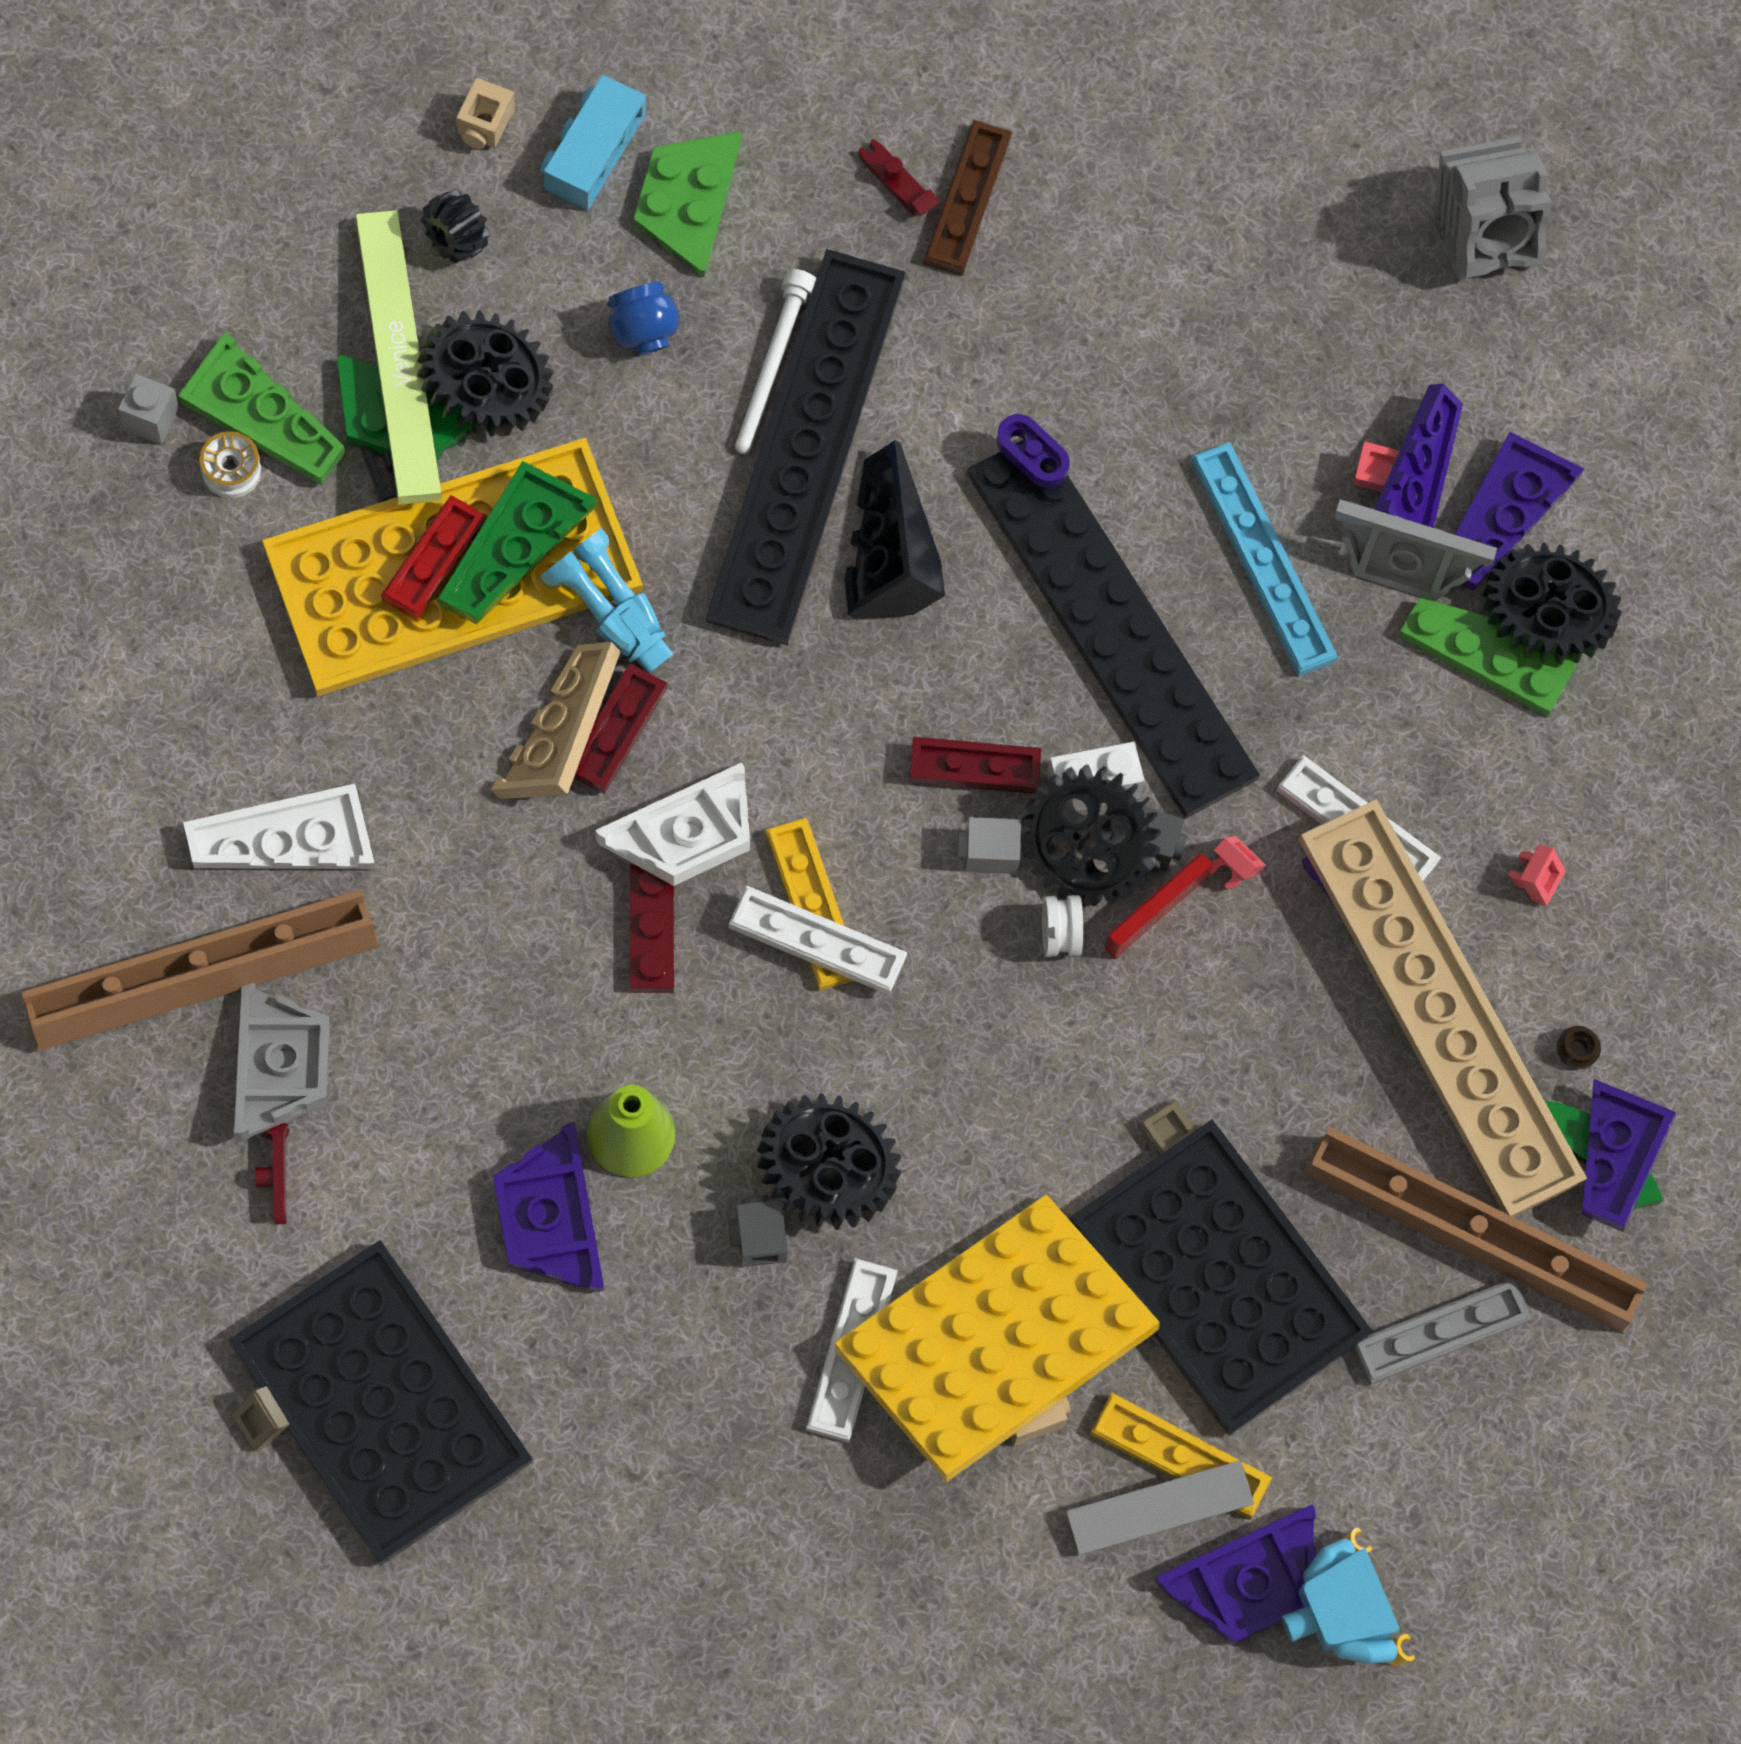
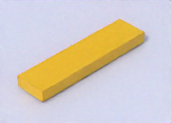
(805, 882)
(1167, 1446)

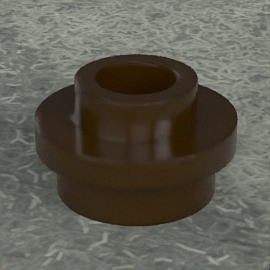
(1587, 1039)

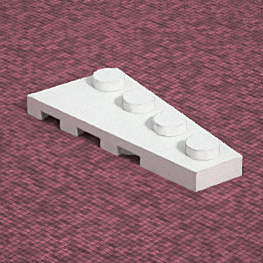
(291, 833)

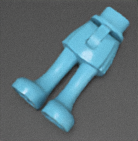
(632, 622)

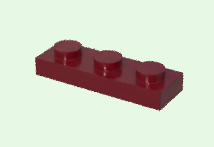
(619, 727)
(975, 765)
(651, 933)

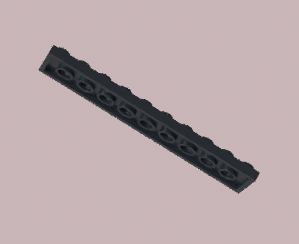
(805, 447)
(1117, 634)

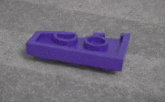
(1621, 1152)

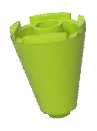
(630, 1132)

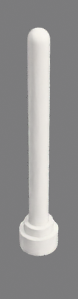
(797, 290)

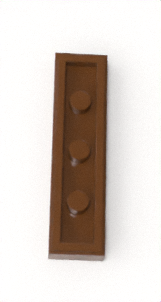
(967, 197)

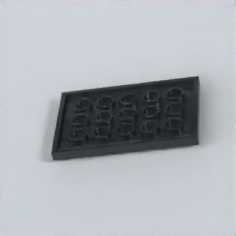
(1224, 1275)
(381, 1402)

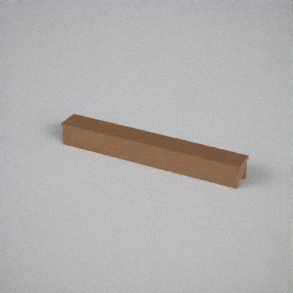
(199, 970)
(1475, 1229)

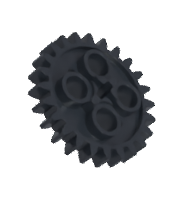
(485, 373)
(1551, 603)
(1056, 816)
(806, 1131)

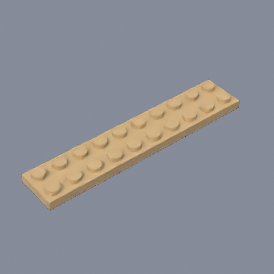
(1442, 1009)

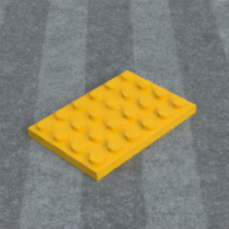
(996, 1337)

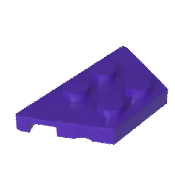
(549, 1213)
(1249, 1580)

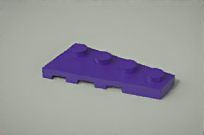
(1422, 463)
(1514, 498)

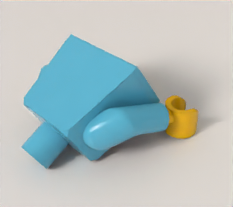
(1347, 1607)

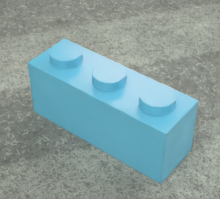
(593, 141)

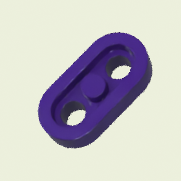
(1034, 452)

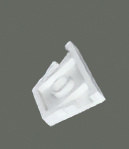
(685, 830)

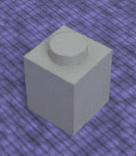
(148, 409)
(990, 845)

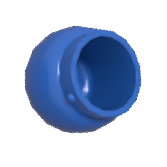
(643, 318)

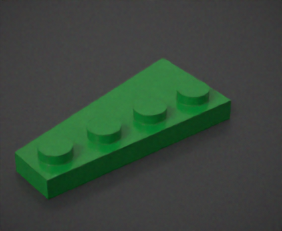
(517, 535)

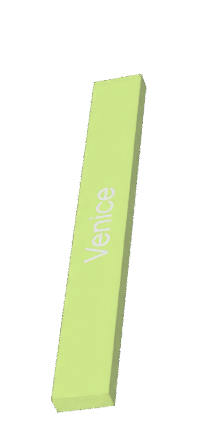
(397, 358)

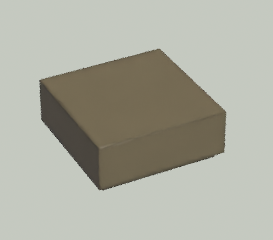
(1166, 1127)
(260, 1418)

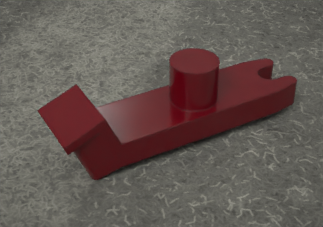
(897, 179)
(276, 1175)

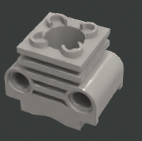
(1492, 207)

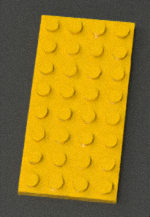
(340, 567)

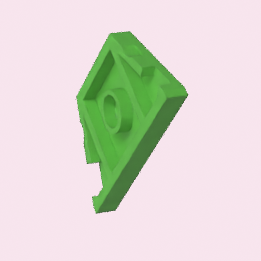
(687, 195)

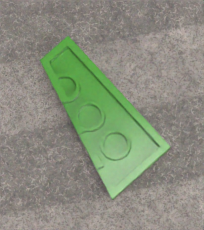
(244, 399)
(1472, 646)

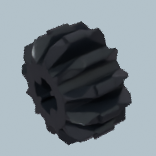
(455, 226)

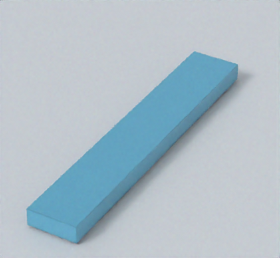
(1264, 559)

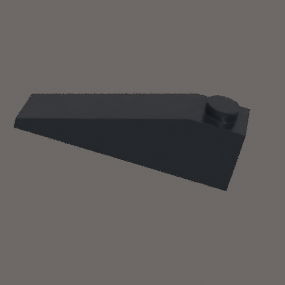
(896, 554)

